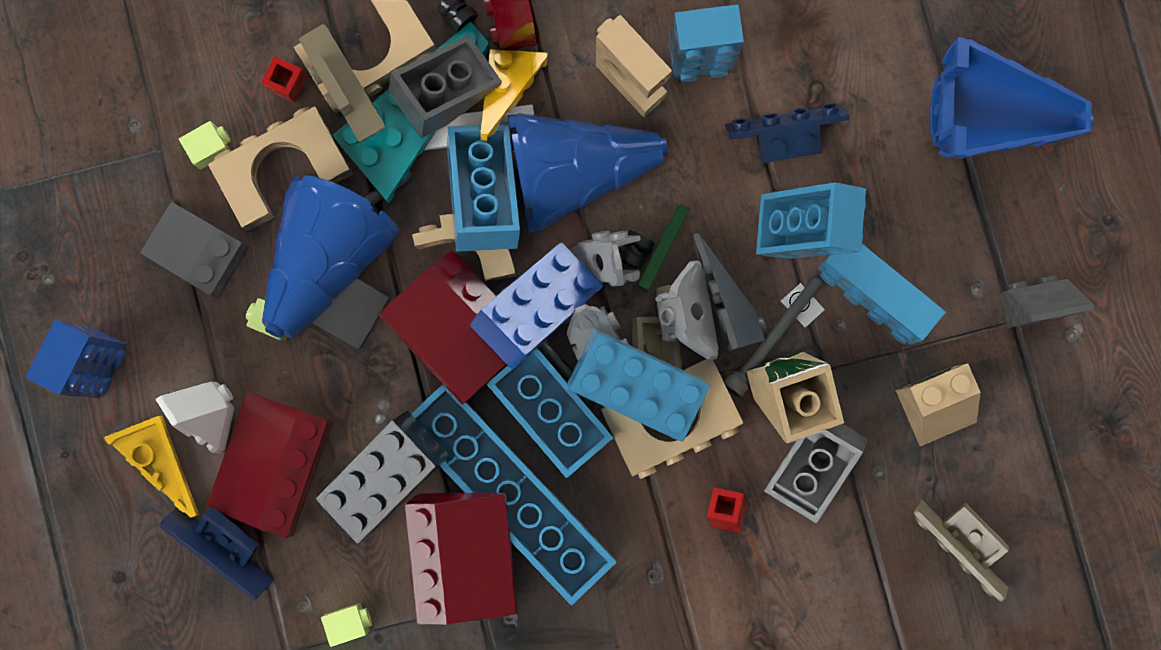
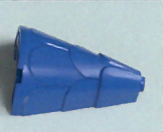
(999, 105)
(576, 163)
(320, 251)

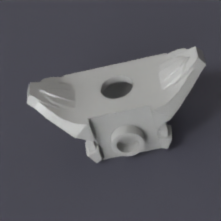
(606, 246)
(687, 312)
(585, 320)

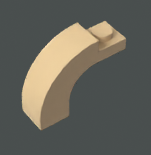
(495, 263)

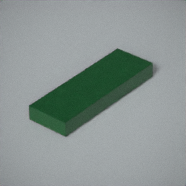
(663, 247)

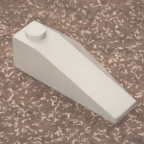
(201, 412)

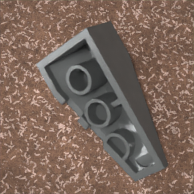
(732, 310)

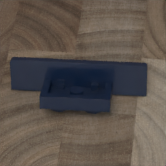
(788, 134)
(221, 547)

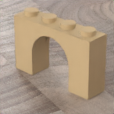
(407, 45)
(631, 65)
(238, 169)
(715, 417)

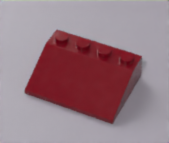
(513, 23)
(435, 324)
(269, 465)
(460, 557)

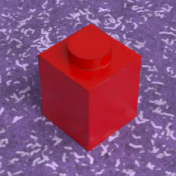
(284, 79)
(727, 510)

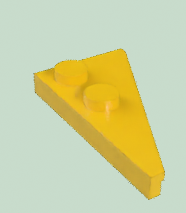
(517, 74)
(153, 453)

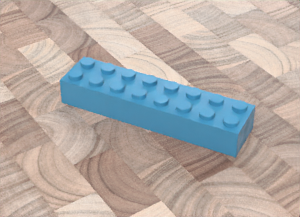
(537, 519)

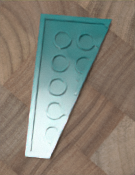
(391, 152)

